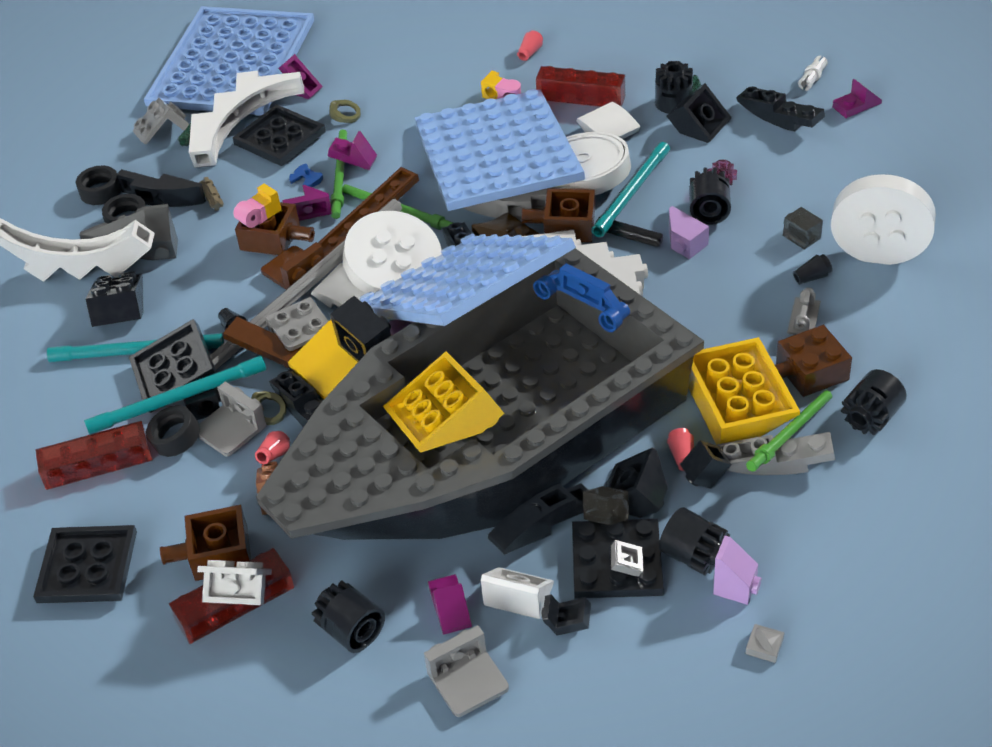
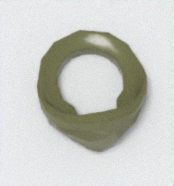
(337, 116)
(262, 395)

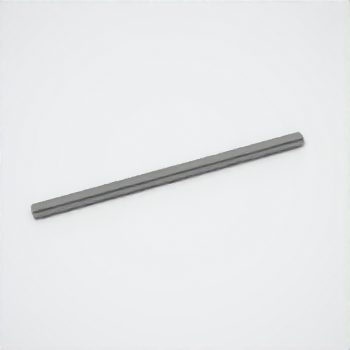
(294, 292)

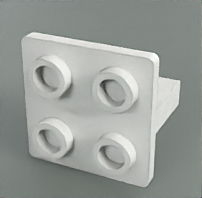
(234, 584)

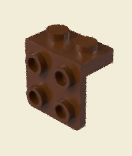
(292, 264)

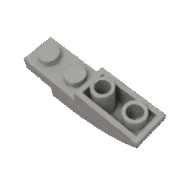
(512, 205)
(790, 458)

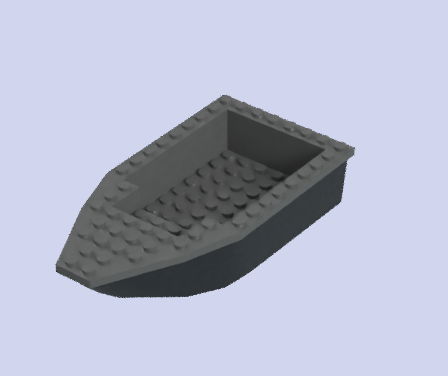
(547, 364)

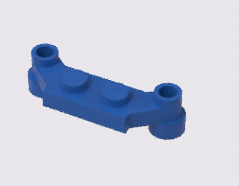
(586, 289)

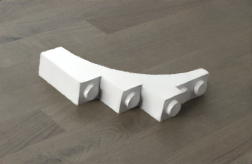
(229, 108)
(78, 257)
(625, 268)

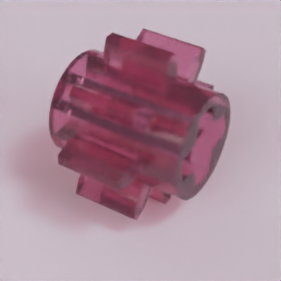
(727, 167)

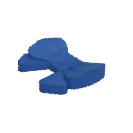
(311, 178)

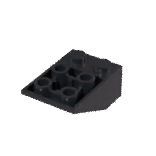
(115, 299)

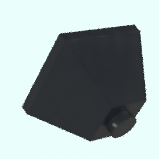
(699, 115)
(643, 480)

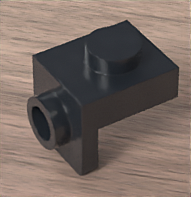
(566, 616)

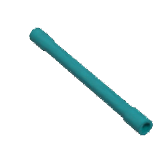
(606, 220)
(68, 353)
(109, 419)

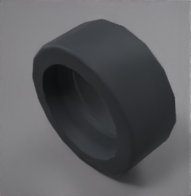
(97, 175)
(121, 204)
(179, 441)

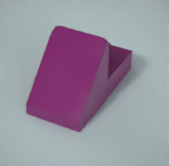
(310, 83)
(856, 101)
(355, 153)
(312, 204)
(450, 604)

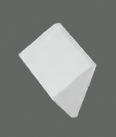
(515, 591)

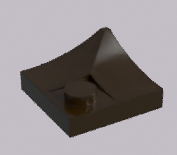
(502, 226)

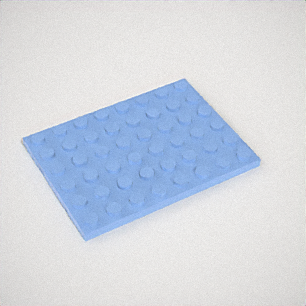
(224, 44)
(497, 149)
(464, 277)

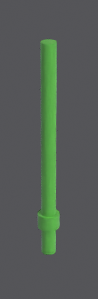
(337, 198)
(435, 221)
(767, 451)

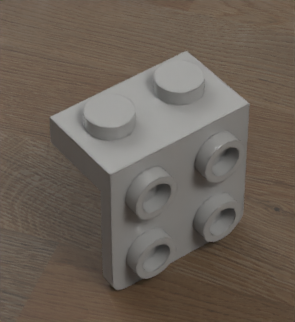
(156, 115)
(296, 323)
(233, 422)
(465, 672)

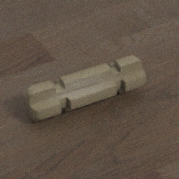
(211, 194)

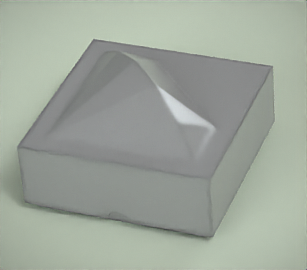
(626, 558)
(764, 643)

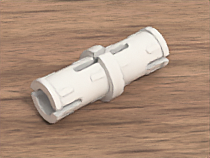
(812, 73)

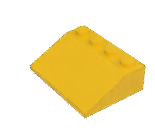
(322, 361)
(740, 391)
(443, 406)

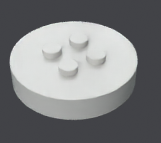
(603, 159)
(883, 219)
(385, 246)

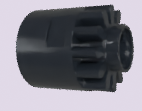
(672, 85)
(709, 196)
(874, 401)
(692, 540)
(348, 616)

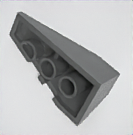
(155, 218)

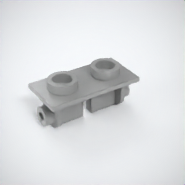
(804, 312)

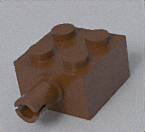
(565, 211)
(275, 233)
(813, 360)
(211, 536)

